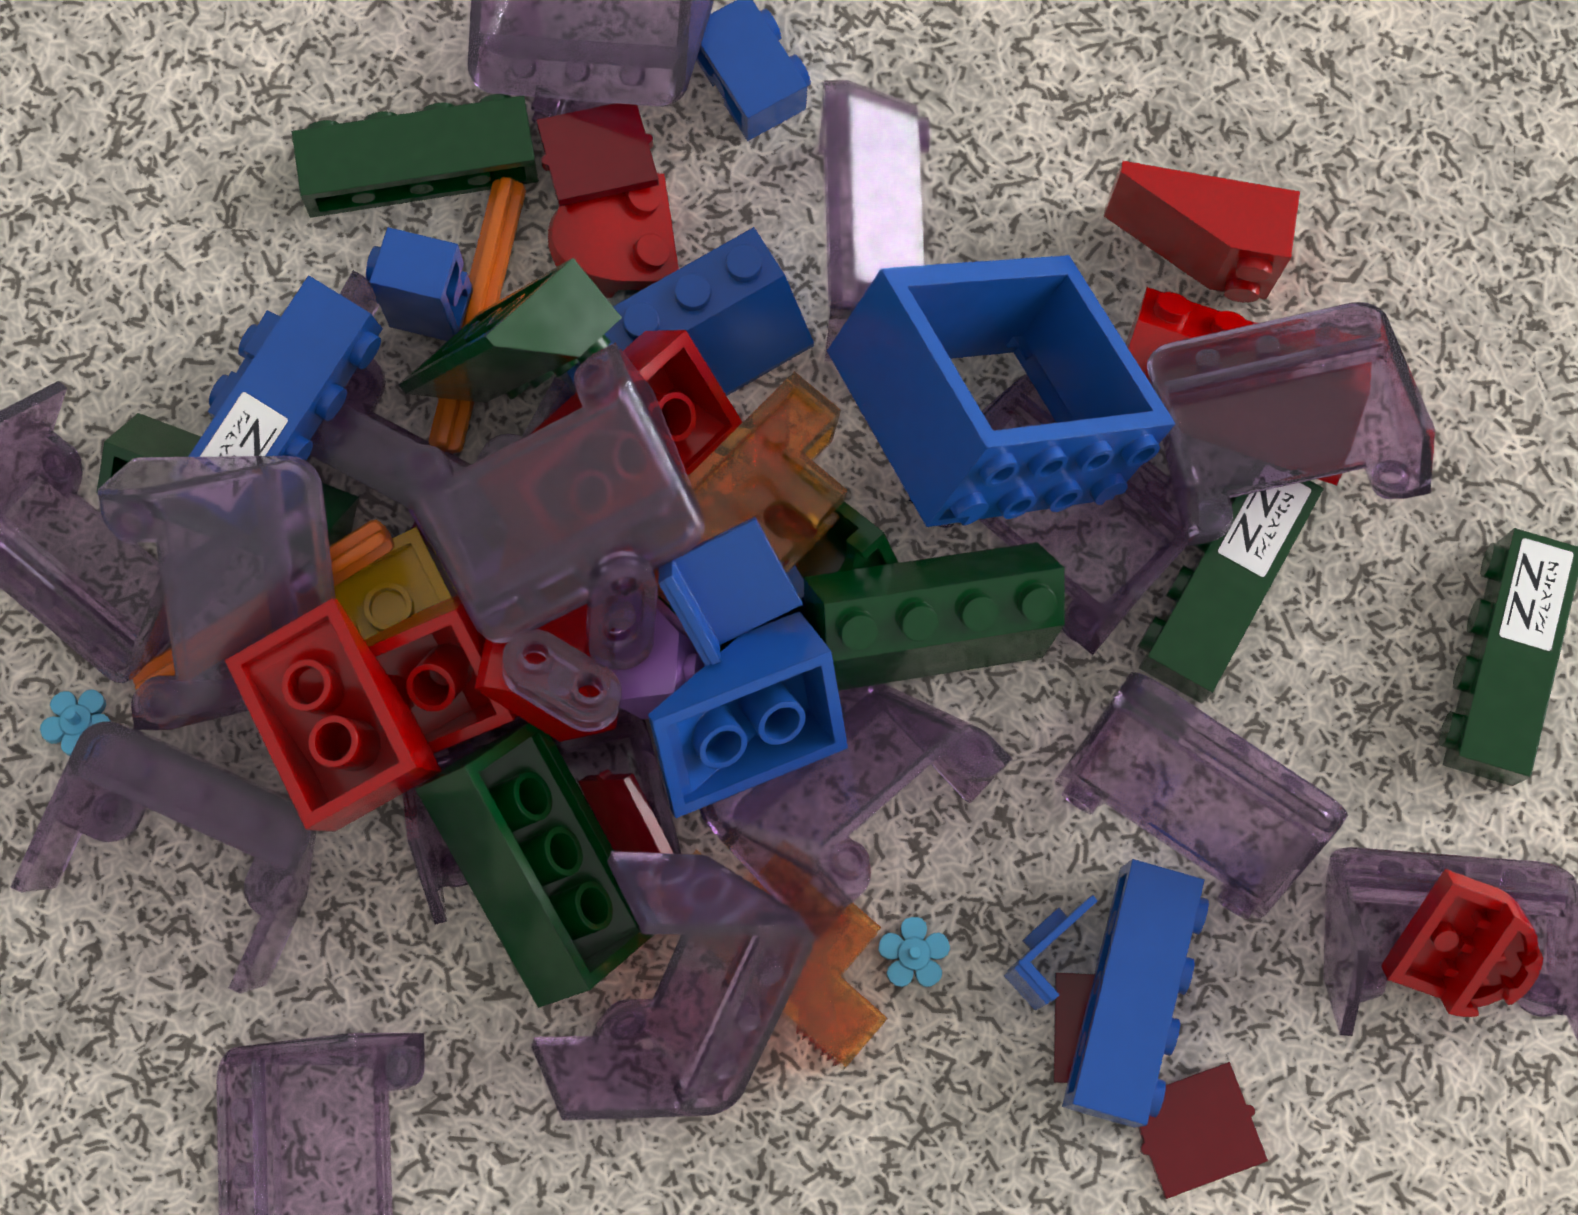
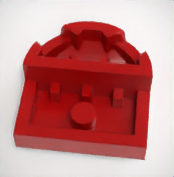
(617, 238)
(1466, 947)

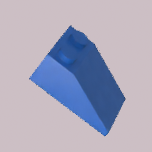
(749, 716)

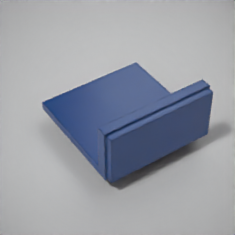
(727, 587)
(1023, 974)

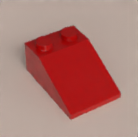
(1210, 227)
(435, 669)
(331, 718)

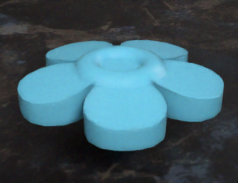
(72, 717)
(914, 953)

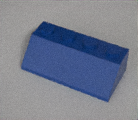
(729, 304)

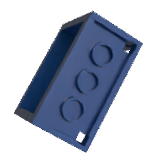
(932, 431)

